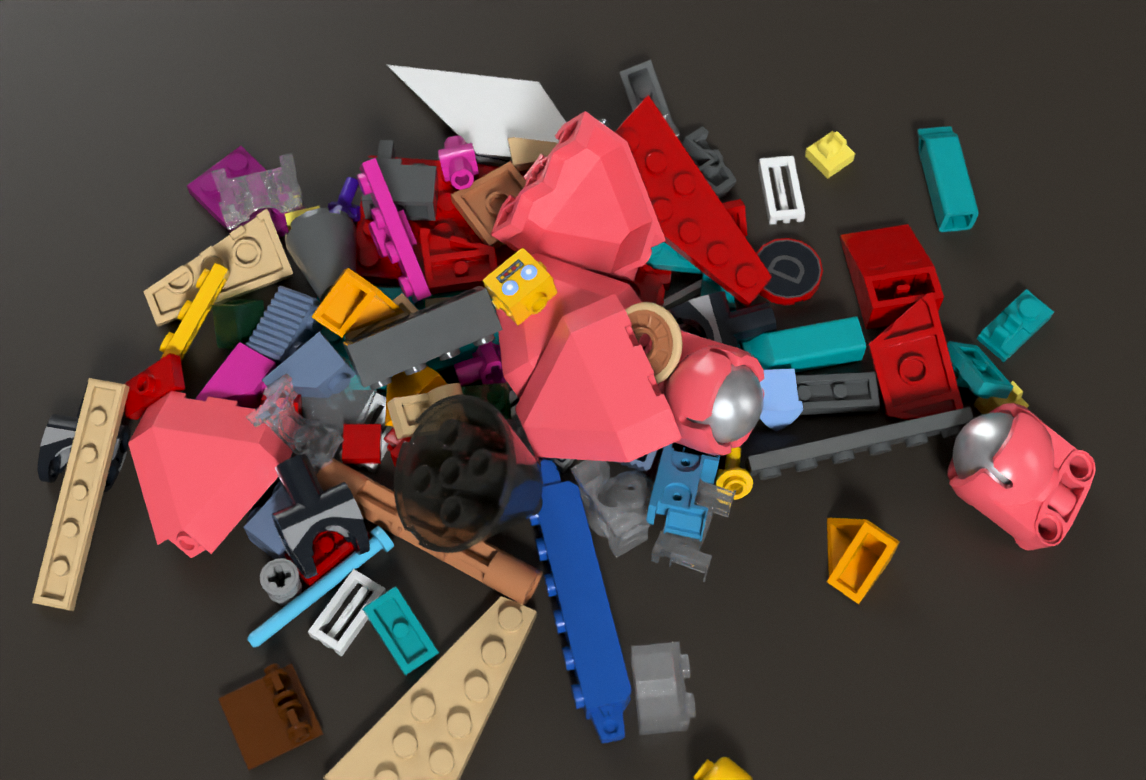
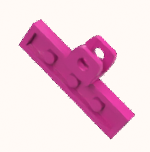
(392, 231)

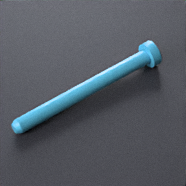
(262, 633)

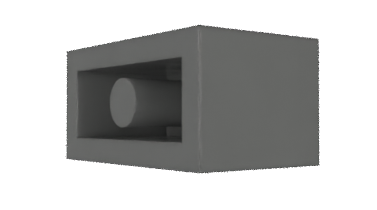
(410, 186)

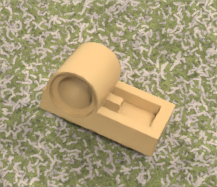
(407, 409)

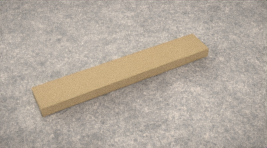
(81, 494)

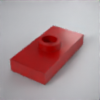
(153, 384)

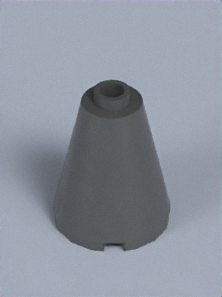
(322, 247)

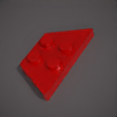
(915, 364)

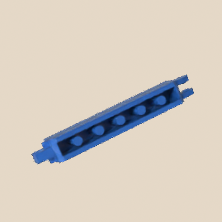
(582, 606)

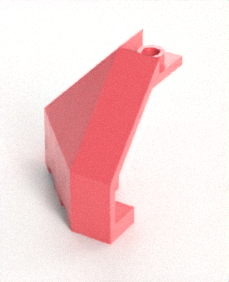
(584, 204)
(576, 288)
(595, 391)
(202, 468)

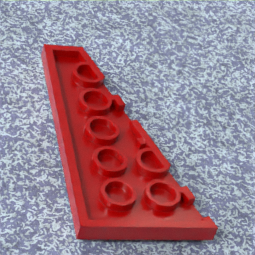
(688, 207)

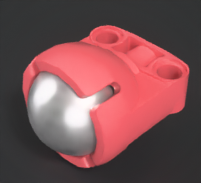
(713, 394)
(1021, 475)

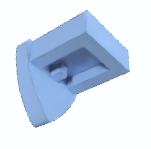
(780, 398)

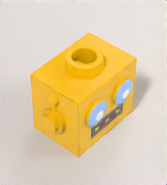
(520, 286)

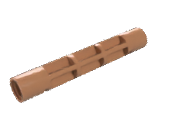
(482, 561)

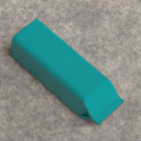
(947, 179)
(809, 346)

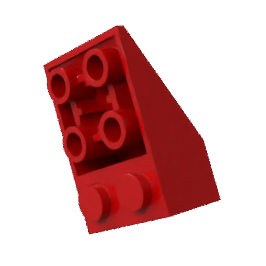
(889, 272)

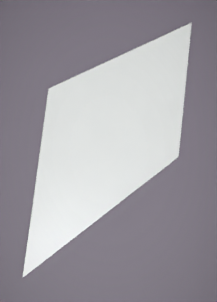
(486, 107)

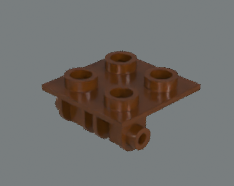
(270, 715)

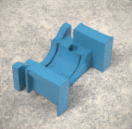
(677, 489)

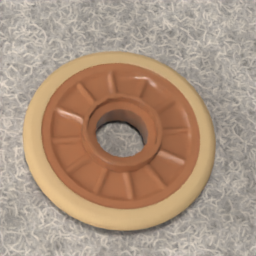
(664, 333)

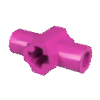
(458, 162)
(483, 367)

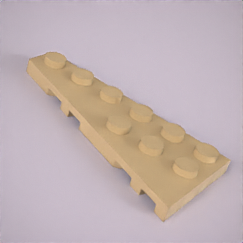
(445, 711)

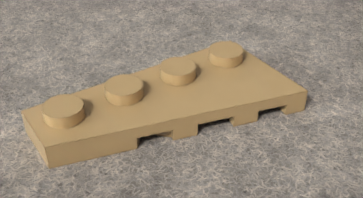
(249, 253)

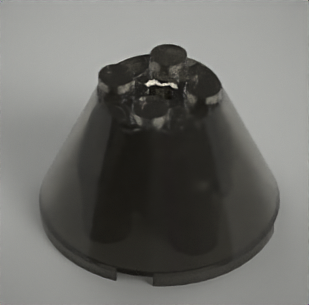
(464, 476)

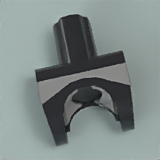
(715, 321)
(58, 442)
(315, 512)

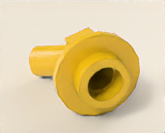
(733, 476)

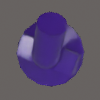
(345, 200)

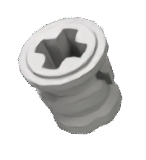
(275, 571)

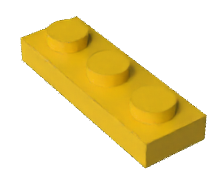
(194, 313)

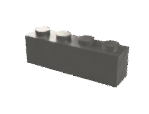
(422, 337)

